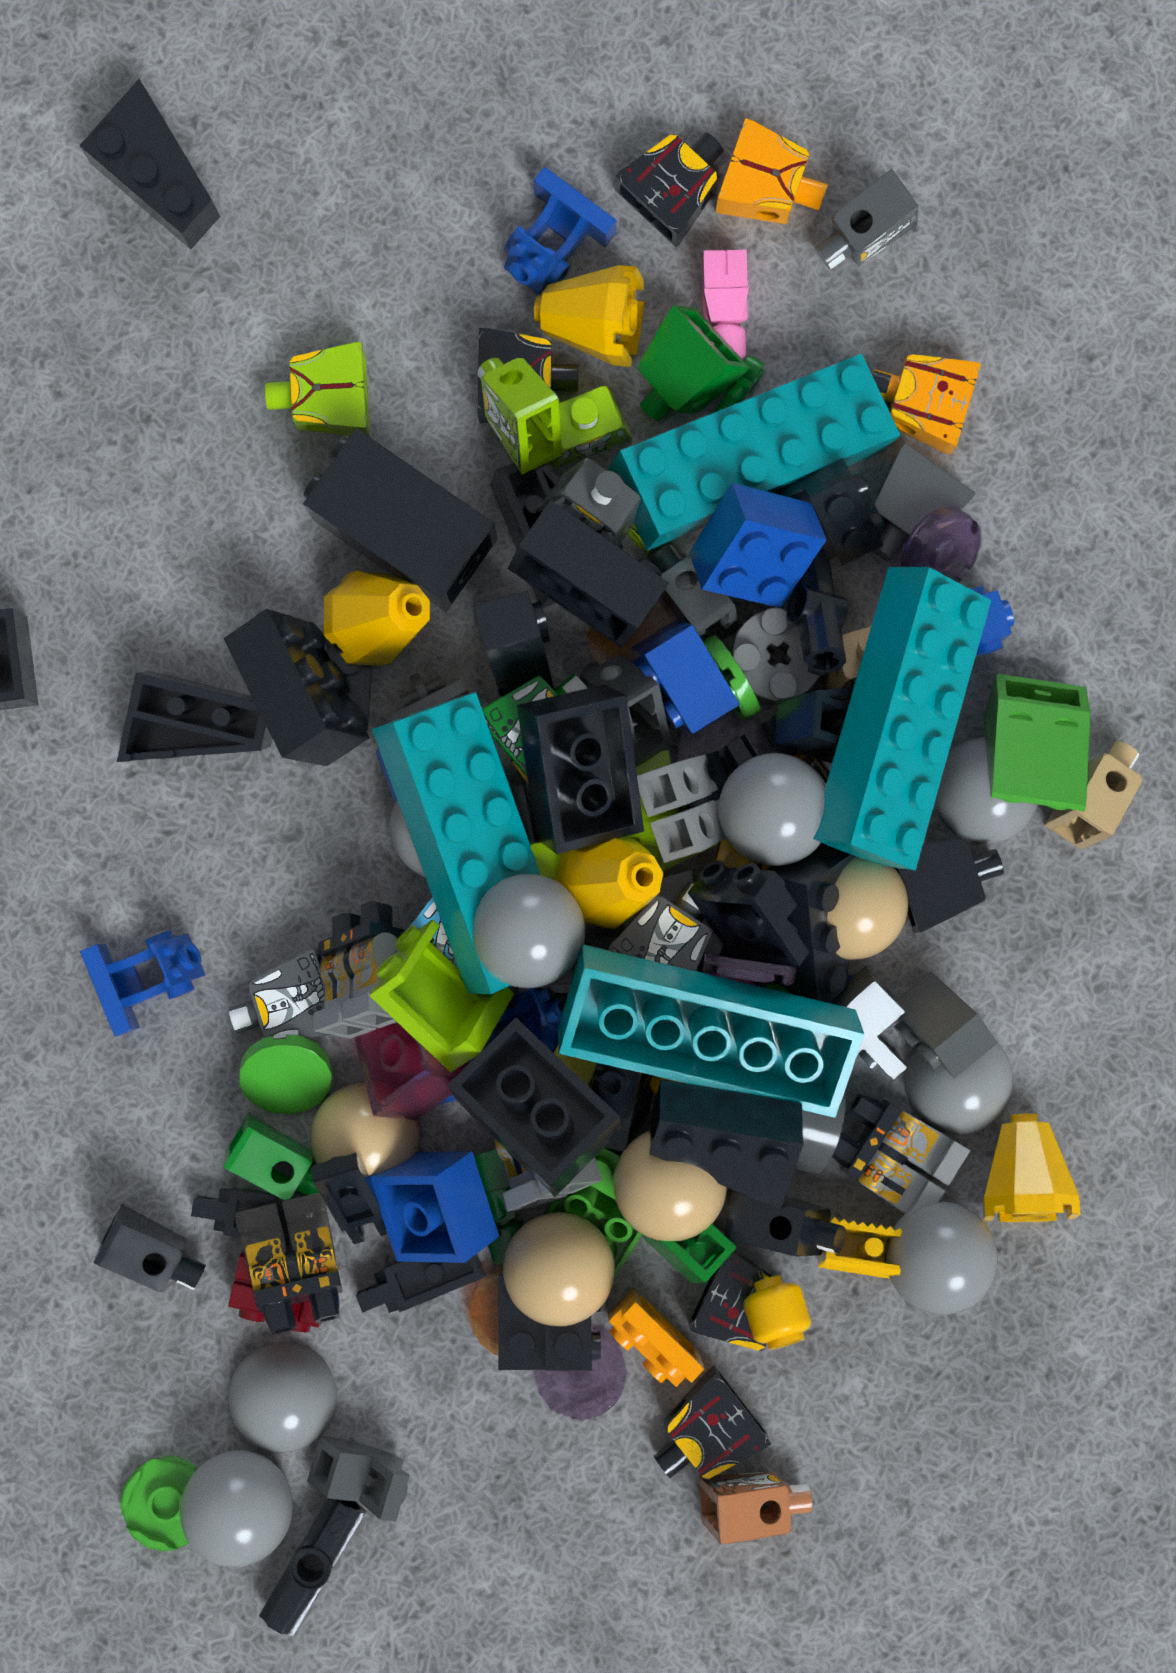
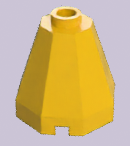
(592, 310)
(374, 616)
(610, 880)
(1028, 1175)

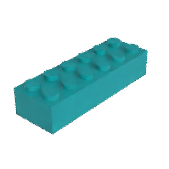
(755, 445)
(902, 717)
(456, 817)
(708, 1030)

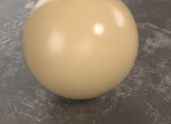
(868, 909)
(348, 1127)
(664, 1196)
(558, 1269)

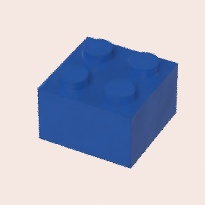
(757, 545)
(687, 676)
(435, 1207)

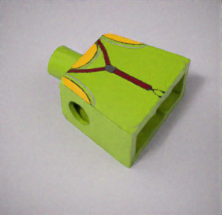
(325, 391)

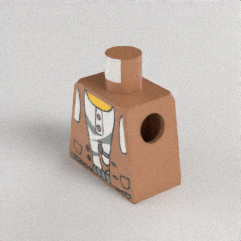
(734, 1504)

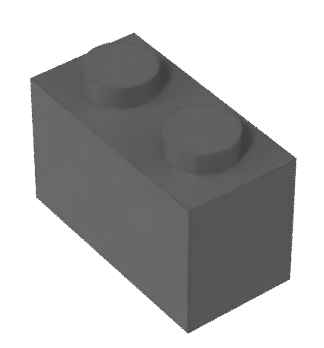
(942, 1026)

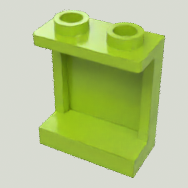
(431, 1000)

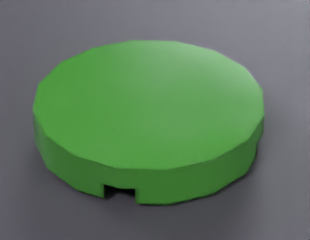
(734, 677)
(285, 1074)
(161, 1483)

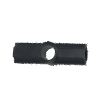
(819, 617)
(300, 1586)

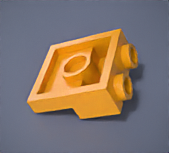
(665, 1348)

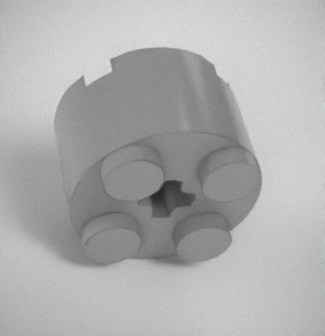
(769, 632)

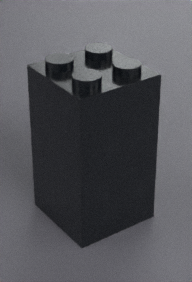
(399, 518)

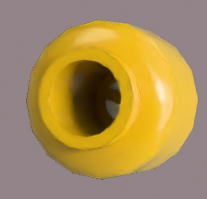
(777, 1313)

